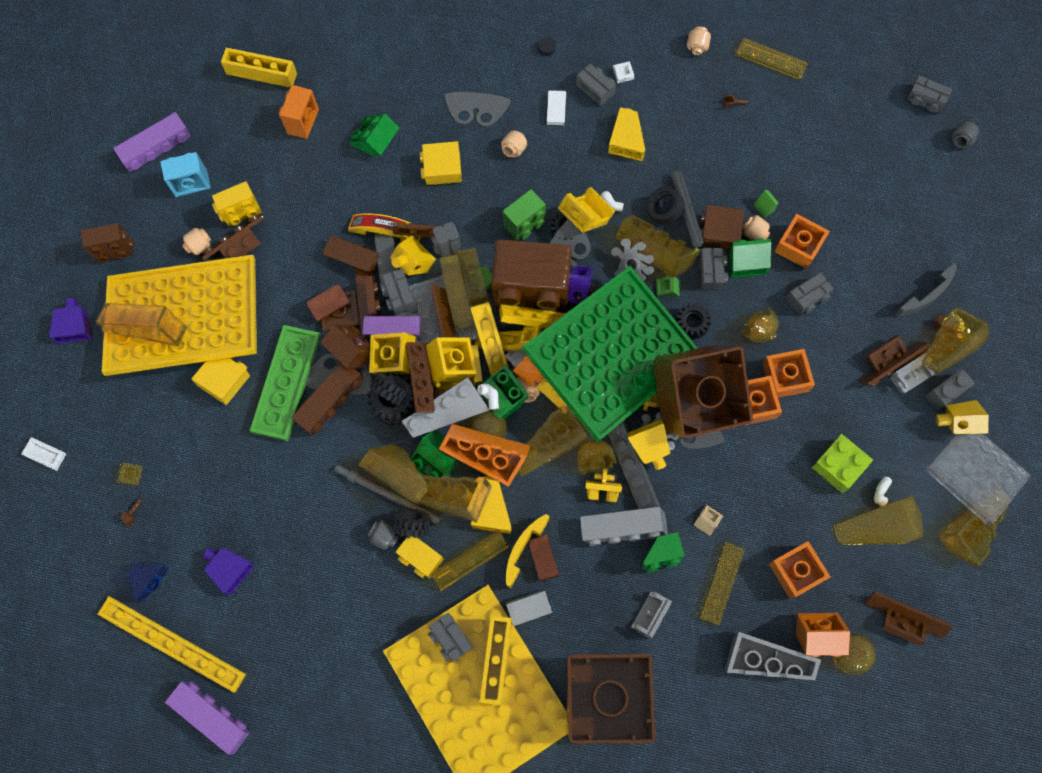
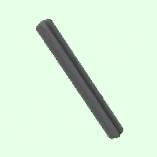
(688, 211)

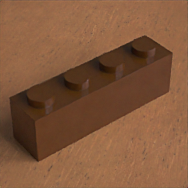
(327, 398)

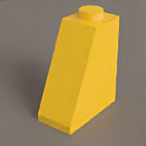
(627, 136)
(494, 513)

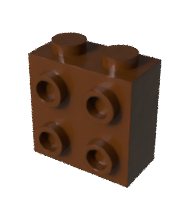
(721, 226)
(107, 242)

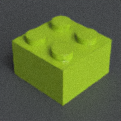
(842, 463)

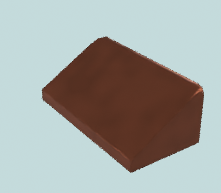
(327, 302)

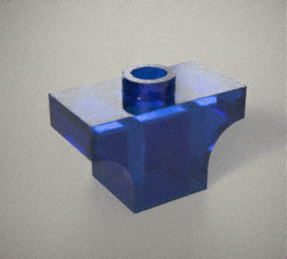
(145, 579)

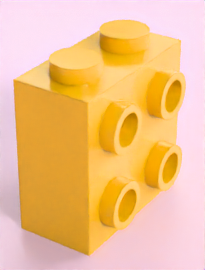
(441, 163)
(236, 204)
(221, 378)

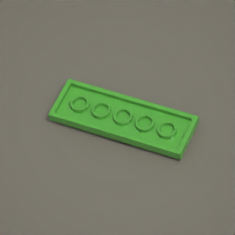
(285, 383)

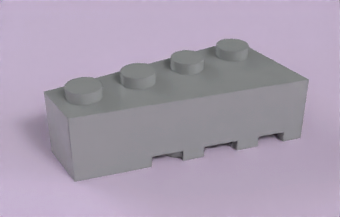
(450, 407)
(624, 525)
(759, 657)

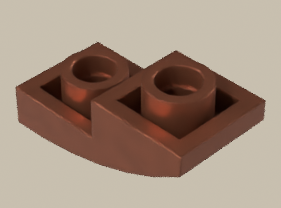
(543, 558)

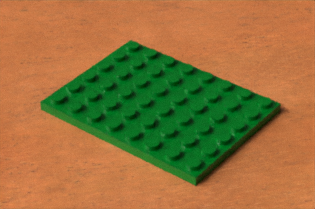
(605, 352)

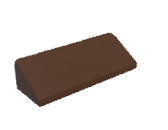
(413, 229)
(351, 253)
(443, 312)

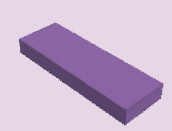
(391, 324)

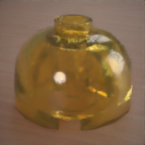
(762, 326)
(488, 423)
(594, 457)
(860, 658)

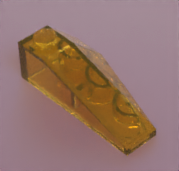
(955, 340)
(553, 439)
(396, 470)
(889, 524)
(970, 537)

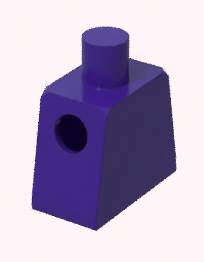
(580, 284)
(70, 323)
(226, 569)

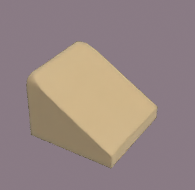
(708, 520)

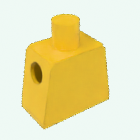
(412, 257)
(964, 418)
(651, 443)

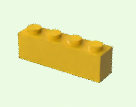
(259, 67)
(495, 660)

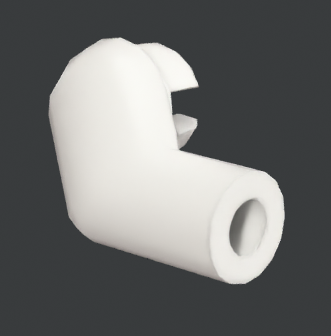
(617, 206)
(491, 394)
(881, 490)

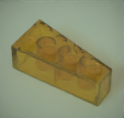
(668, 254)
(142, 322)
(456, 496)

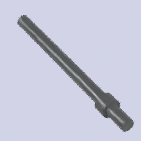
(354, 476)

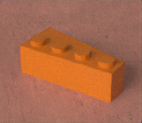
(485, 452)

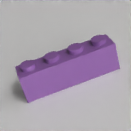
(152, 142)
(208, 717)

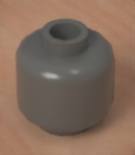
(965, 134)
(382, 535)

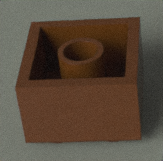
(348, 346)

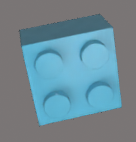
(185, 174)

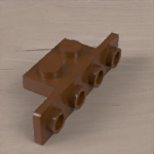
(239, 243)
(366, 294)
(889, 357)
(420, 377)
(907, 621)

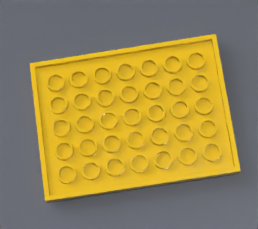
(209, 297)
(448, 694)

